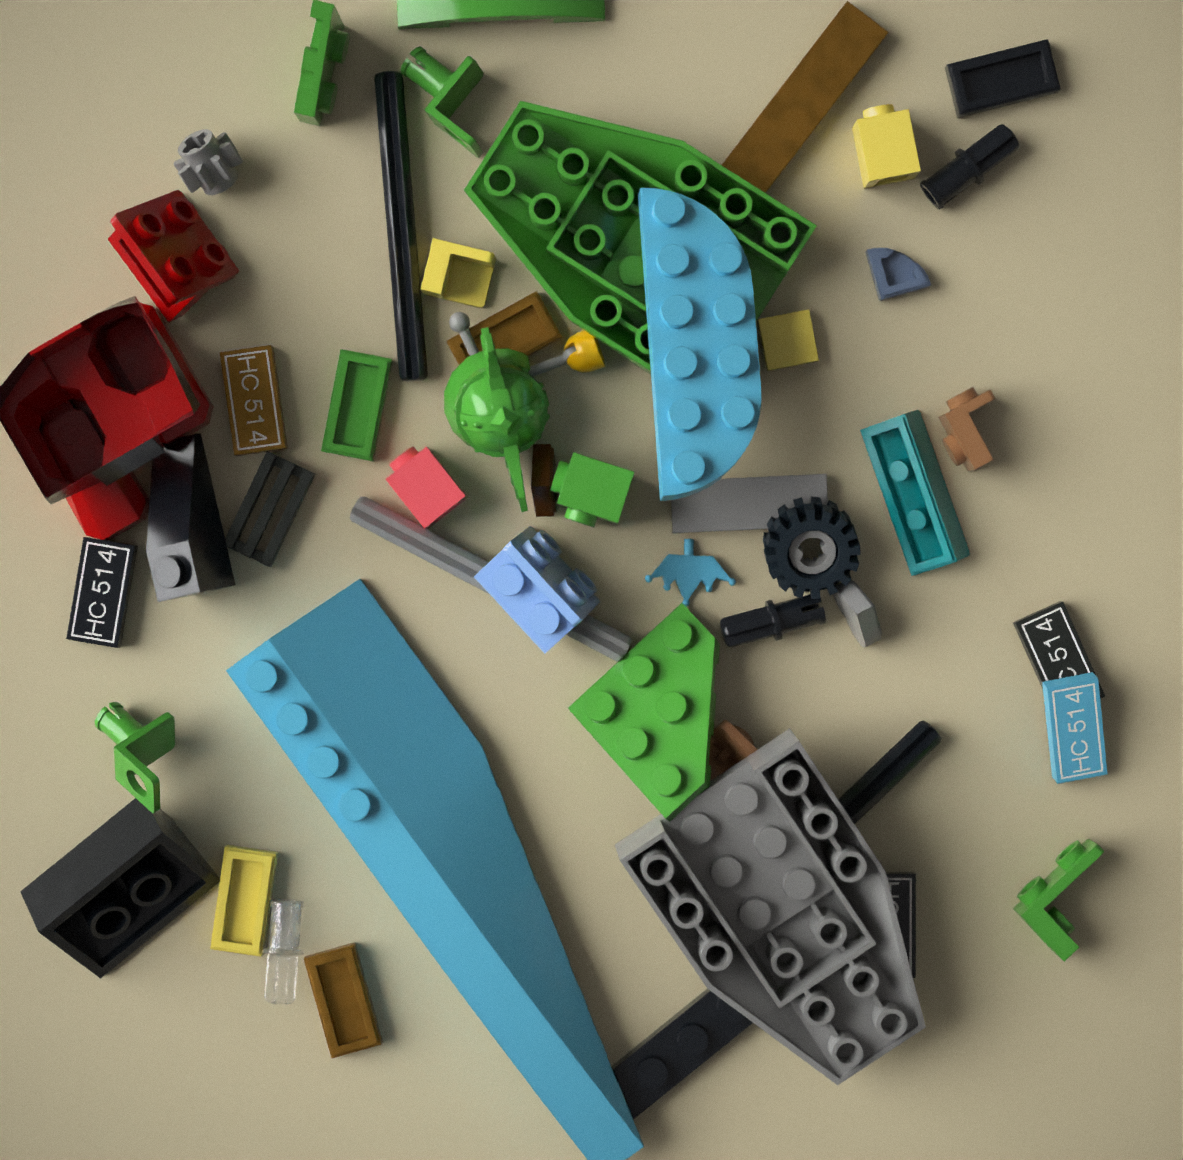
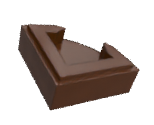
(541, 480)

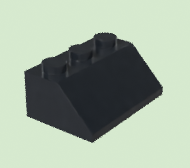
(118, 887)

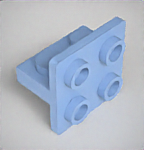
(538, 587)

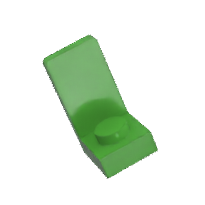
(1038, 893)

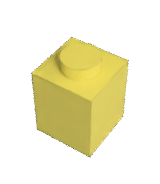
(885, 146)

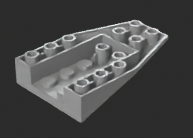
(783, 910)

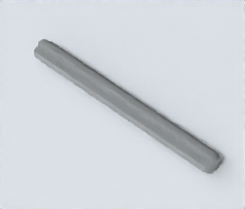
(466, 565)

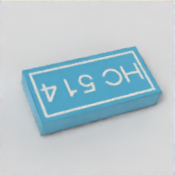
(1075, 727)

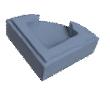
(895, 273)

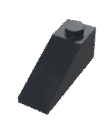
(184, 524)

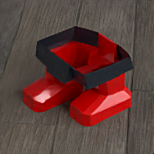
(98, 409)

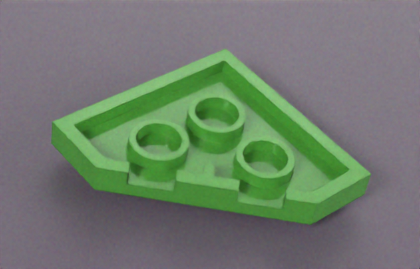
(659, 711)

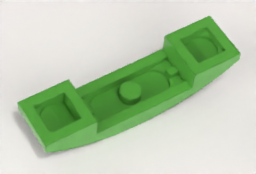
(441, 13)

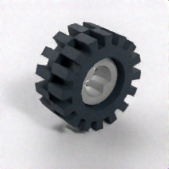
(786, 556)

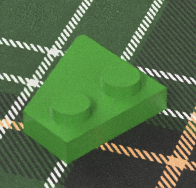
(328, 45)

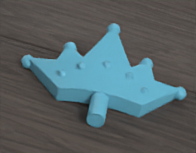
(689, 571)

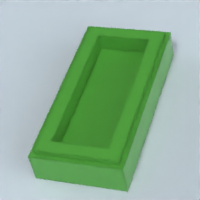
(357, 405)

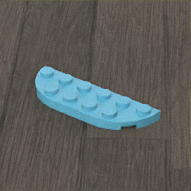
(698, 341)

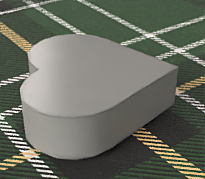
(859, 613)

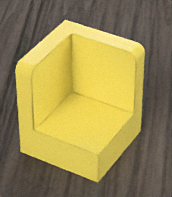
(458, 273)

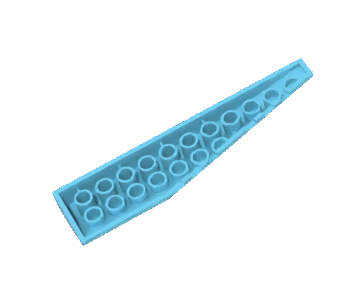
(439, 839)

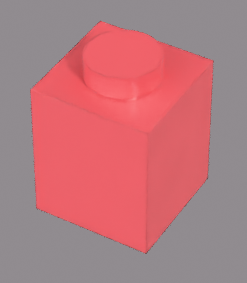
(425, 486)

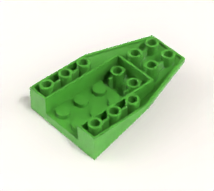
(569, 210)

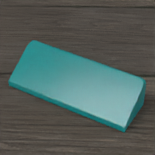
(915, 492)

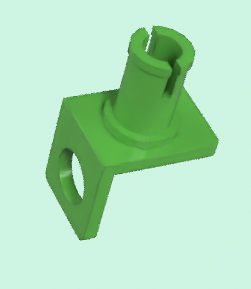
(448, 91)
(137, 749)

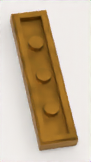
(805, 97)

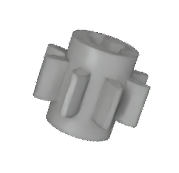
(208, 162)

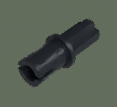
(969, 166)
(771, 620)

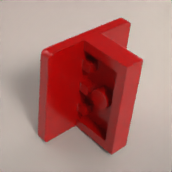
(171, 252)

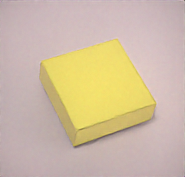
(788, 340)

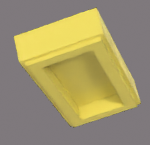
(244, 900)

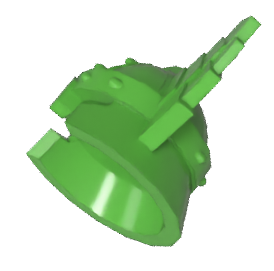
(497, 406)

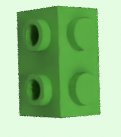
(591, 489)

